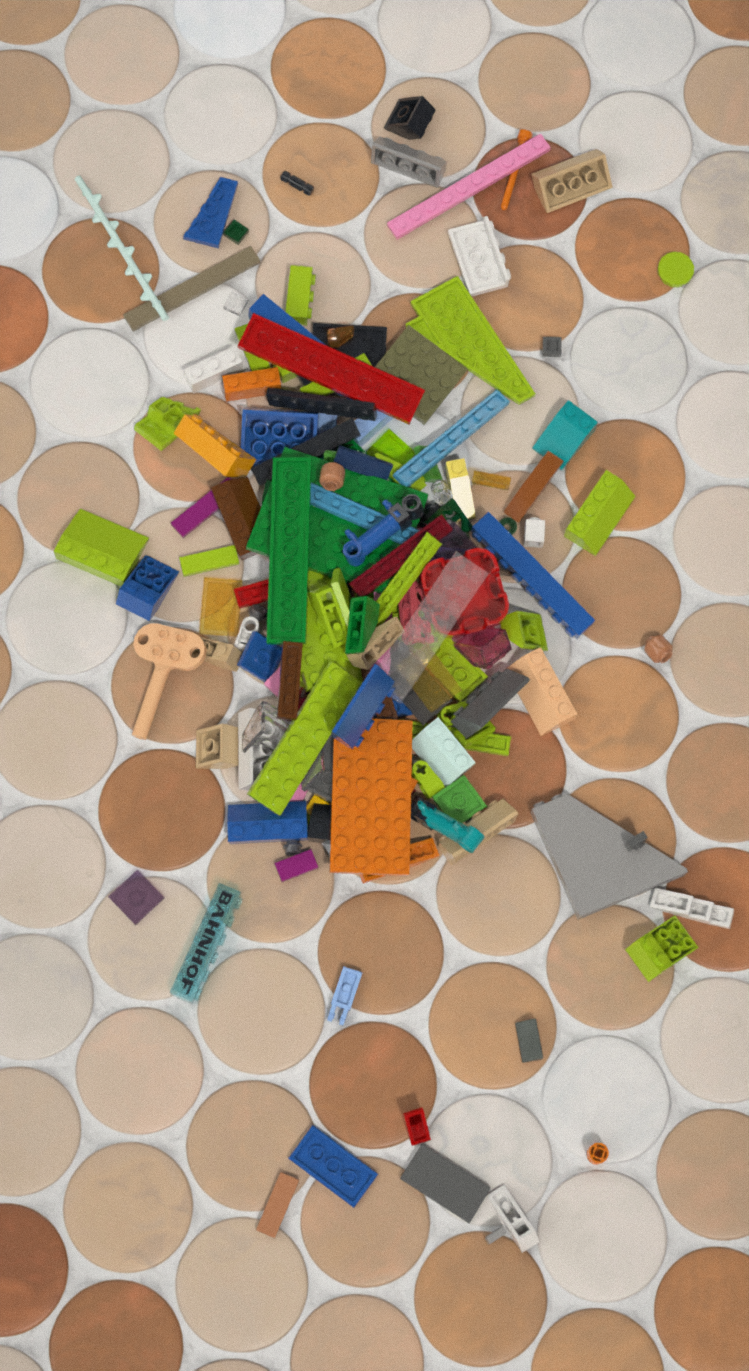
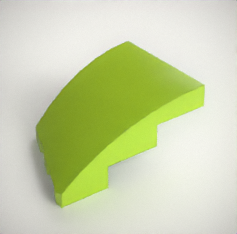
(162, 421)

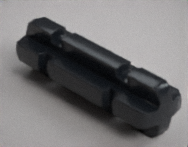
(297, 183)

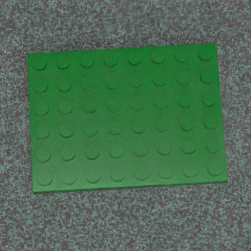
(328, 530)

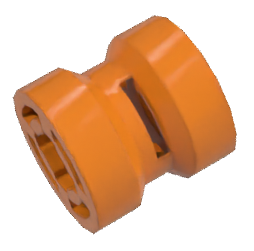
(593, 1153)

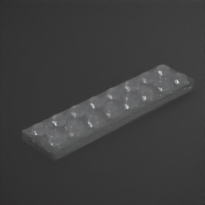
(432, 623)

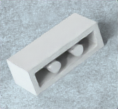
(212, 369)

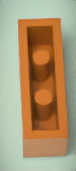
(250, 383)

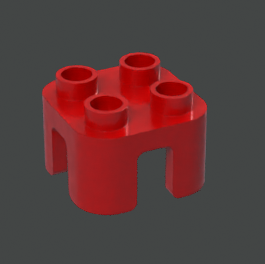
(488, 605)

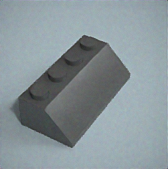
(488, 701)

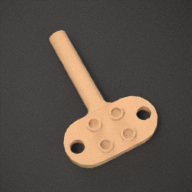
(168, 650)

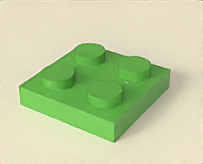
(459, 800)

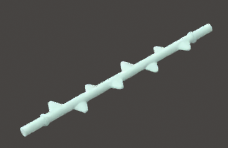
(126, 252)

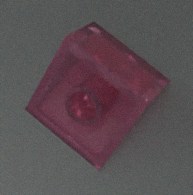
(484, 647)

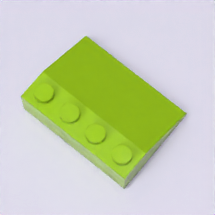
(100, 547)

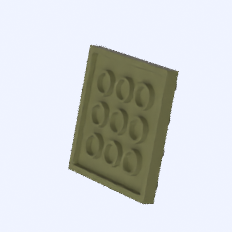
(425, 366)

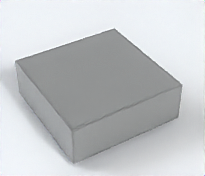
(495, 1235)

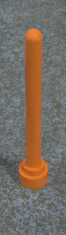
(523, 136)

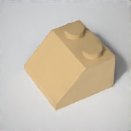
(217, 747)

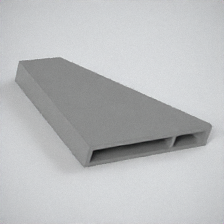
(593, 856)

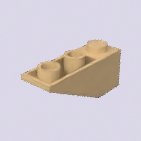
(220, 654)

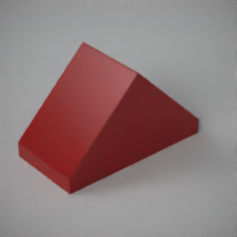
(416, 1126)

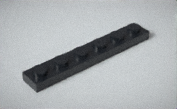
(321, 404)
(315, 447)

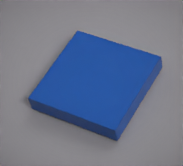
(259, 658)

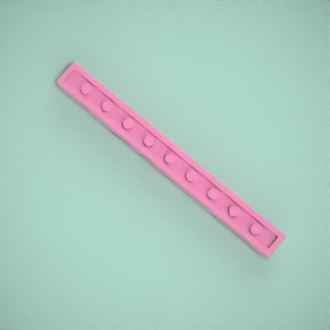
(468, 186)

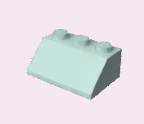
(442, 752)

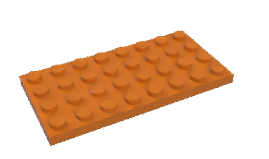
(372, 802)

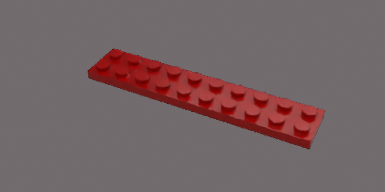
(330, 368)

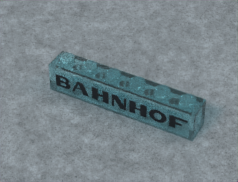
(205, 944)

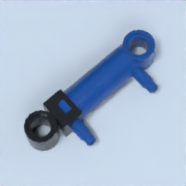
(398, 519)

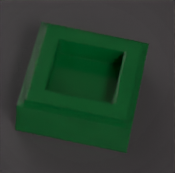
(236, 232)

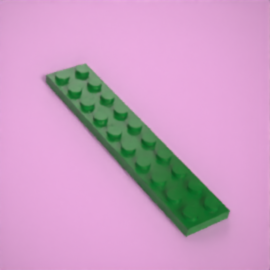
(289, 550)

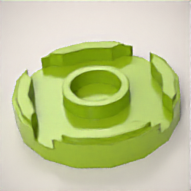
(675, 269)

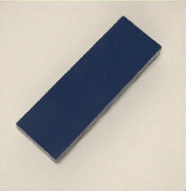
(362, 463)

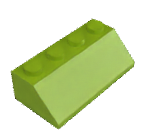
(600, 513)

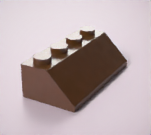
(239, 510)

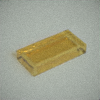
(491, 480)

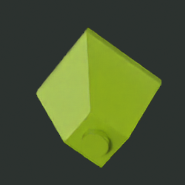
(525, 630)

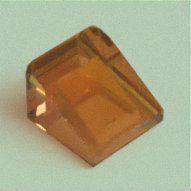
(344, 334)

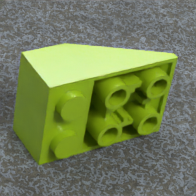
(661, 948)

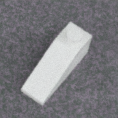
(513, 1218)

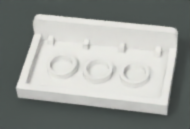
(479, 257)

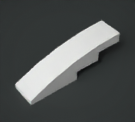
(692, 908)

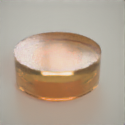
(332, 339)

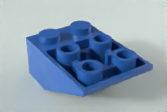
(146, 587)

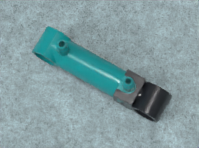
(433, 819)

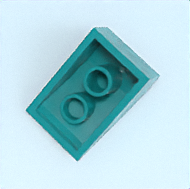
(566, 433)

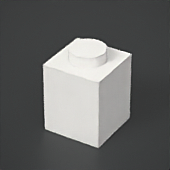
(534, 532)

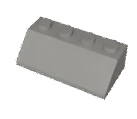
(408, 161)

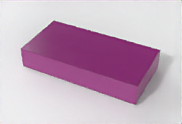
(296, 865)

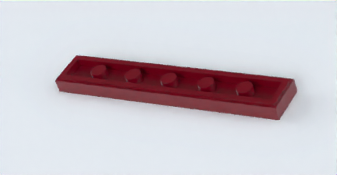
(394, 560)

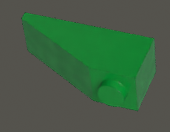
(361, 623)

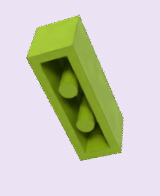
(300, 293)

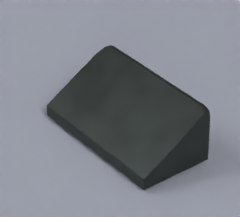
(529, 1040)

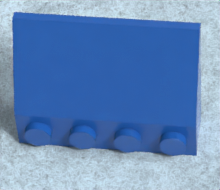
(271, 430)
(363, 708)

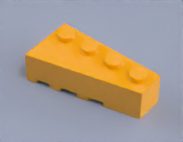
(214, 447)

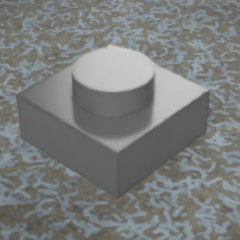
(551, 346)
(636, 842)

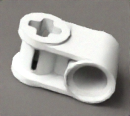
(244, 635)

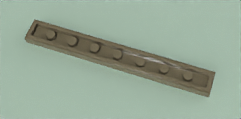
(193, 287)

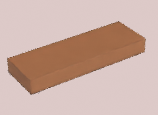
(277, 1205)

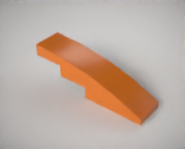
(419, 853)

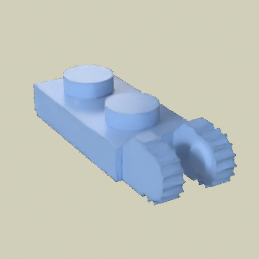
(345, 993)

